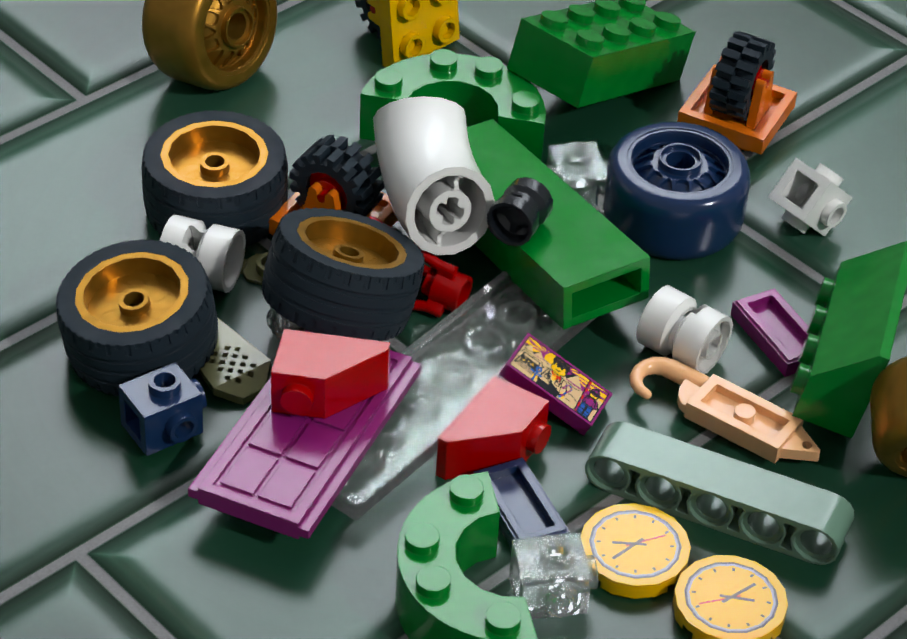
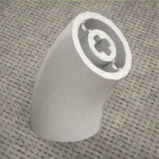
(432, 173)

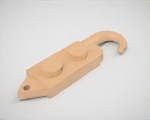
(730, 411)

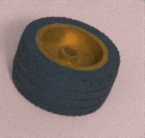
(215, 171)
(342, 274)
(136, 312)

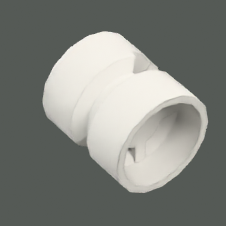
(217, 248)
(678, 328)

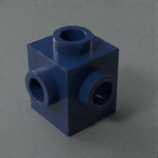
(162, 408)

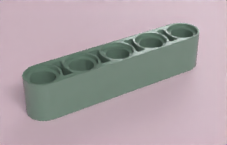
(720, 492)

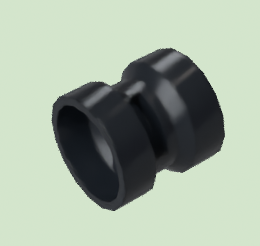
(520, 211)

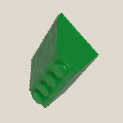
(850, 339)

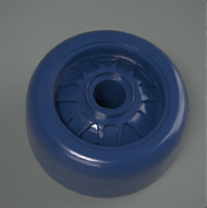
(677, 189)

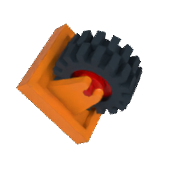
(740, 95)
(337, 179)

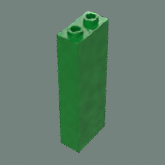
(577, 258)

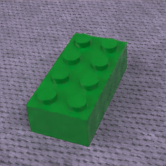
(600, 50)

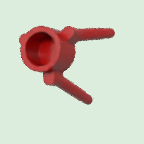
(442, 285)

